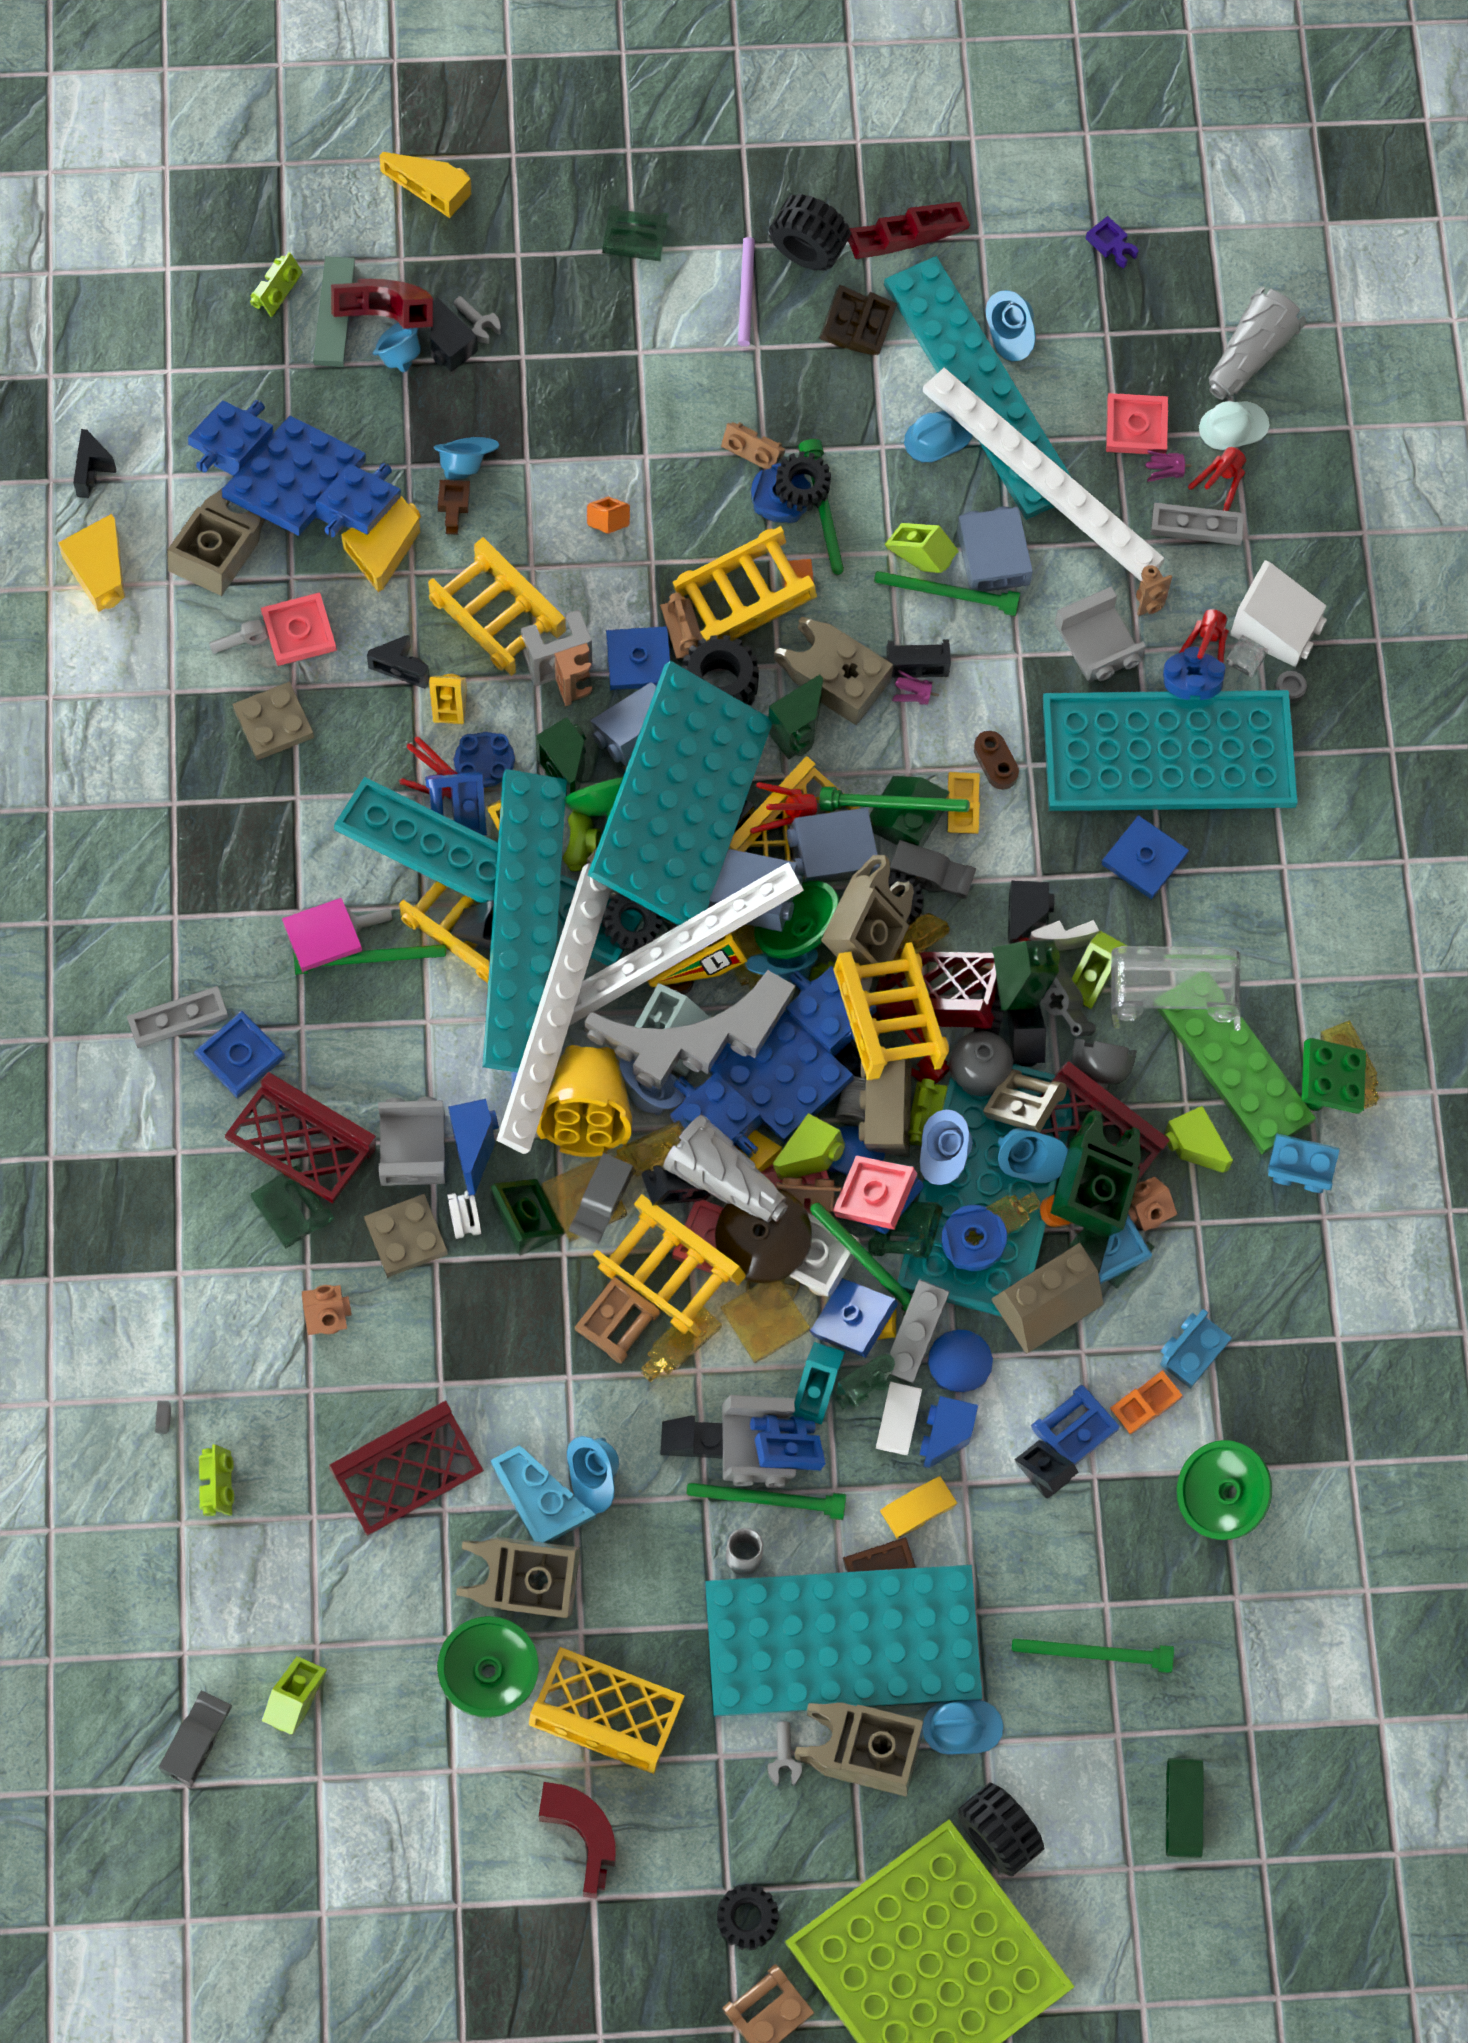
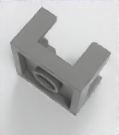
(541, 657)

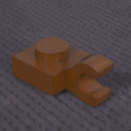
(453, 499)

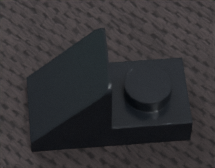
(90, 459)
(393, 661)
(476, 924)
(691, 1438)
(1046, 1468)

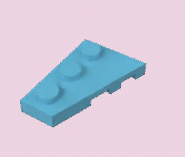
(539, 1499)

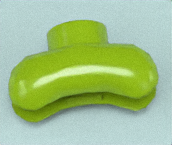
(582, 841)

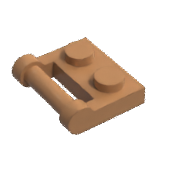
(609, 1312)
(778, 2018)

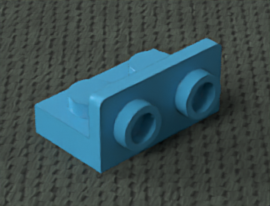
(1302, 1163)
(1194, 1349)

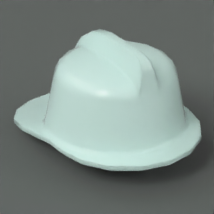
(1233, 425)

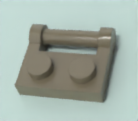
(1022, 1108)

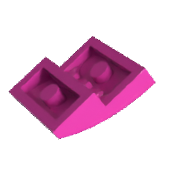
(322, 934)

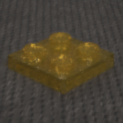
(567, 1191)
(765, 1319)

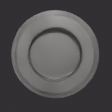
(1294, 683)
(163, 1417)

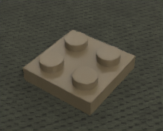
(273, 721)
(405, 1235)

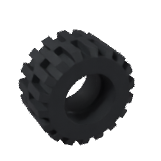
(809, 232)
(727, 656)
(1001, 1829)

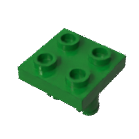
(1333, 1076)

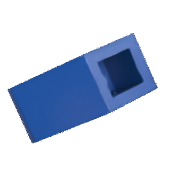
(951, 1429)

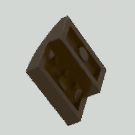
(857, 321)

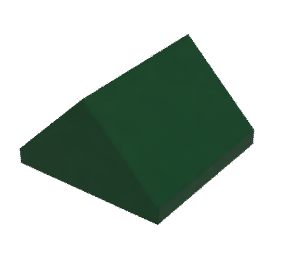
(526, 1214)

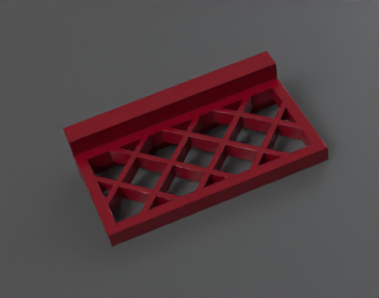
(951, 1012)
(1112, 1110)
(314, 1114)
(390, 1443)

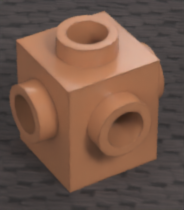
(1151, 1204)
(325, 1309)

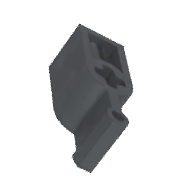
(932, 870)
(1066, 1000)
(601, 1198)
(195, 1739)

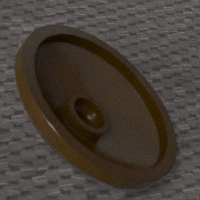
(772, 1254)

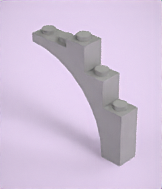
(699, 1044)

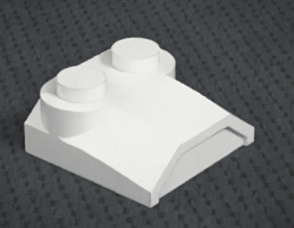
(825, 1261)

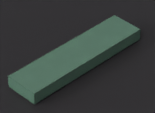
(332, 331)

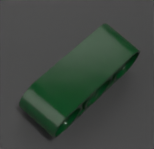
(1184, 1807)

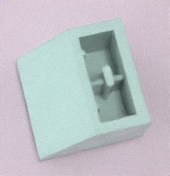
(670, 1010)

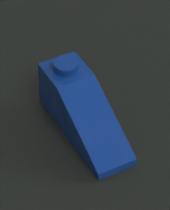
(474, 1138)

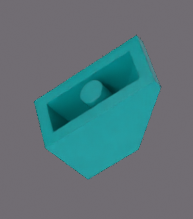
(817, 1382)

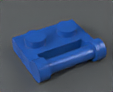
(466, 797)
(1084, 1433)

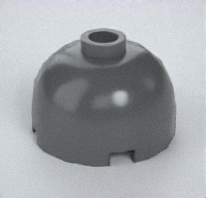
(1103, 1061)
(981, 1062)

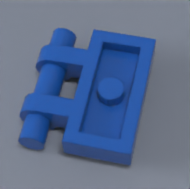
(787, 1450)

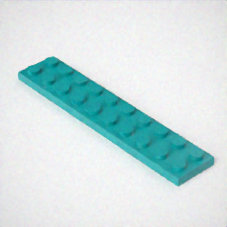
(959, 345)
(447, 852)
(523, 912)

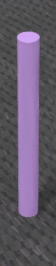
(746, 291)

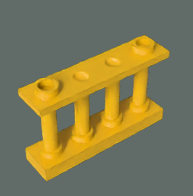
(506, 579)
(770, 603)
(415, 918)
(868, 1029)
(675, 1233)

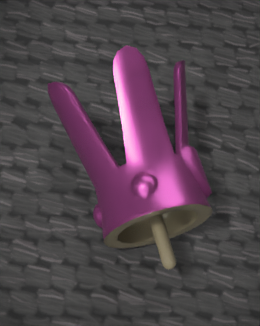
(1171, 465)
(921, 689)

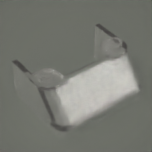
(1176, 980)

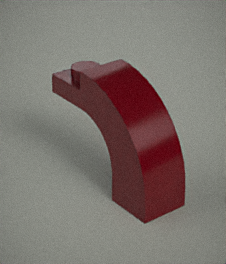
(384, 297)
(578, 1811)

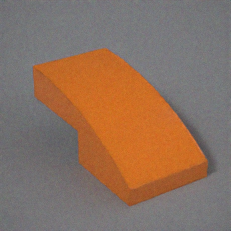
(1146, 1402)

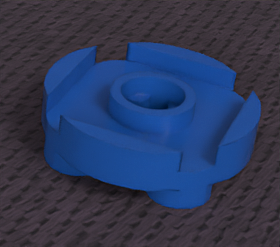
(768, 504)
(1206, 677)
(984, 1223)

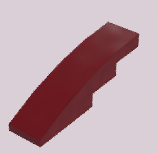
(902, 232)

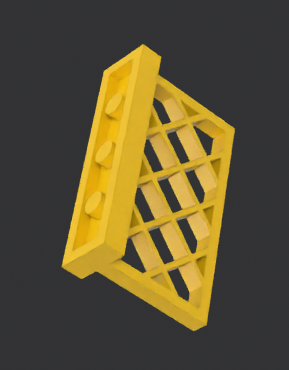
(796, 779)
(594, 1735)

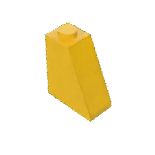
(386, 543)
(96, 562)

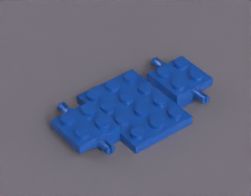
(292, 472)
(786, 1079)

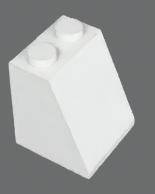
(1279, 615)

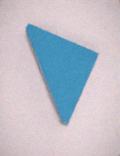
(1123, 1252)

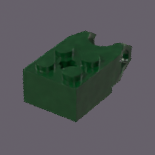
(1098, 1178)

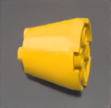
(586, 1103)

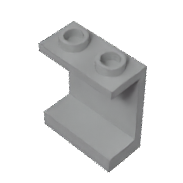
(1098, 636)
(412, 1142)
(739, 1446)

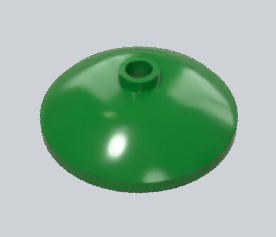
(594, 799)
(807, 926)
(1206, 1484)
(484, 1644)

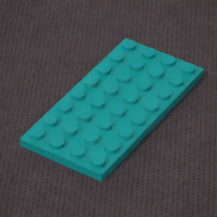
(1169, 751)
(680, 796)
(983, 1184)
(843, 1640)

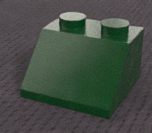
(796, 718)
(562, 753)
(907, 824)
(1025, 972)

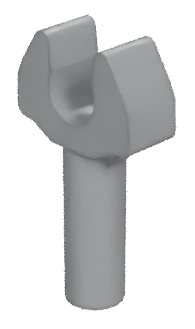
(479, 321)
(251, 633)
(369, 919)
(784, 1756)

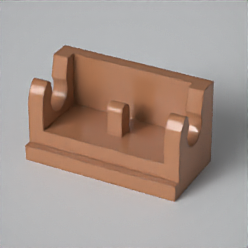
(570, 667)

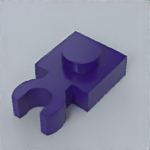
(1110, 238)

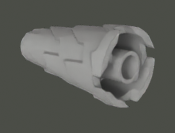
(1260, 334)
(713, 1164)

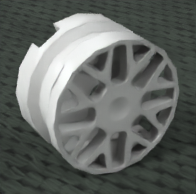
(460, 1214)

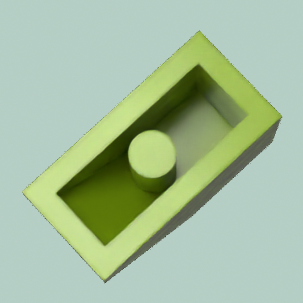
(923, 546)
(1095, 968)
(1198, 1141)
(810, 1149)
(293, 1695)

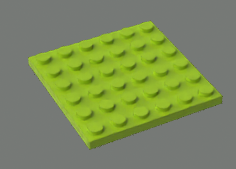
(930, 1952)

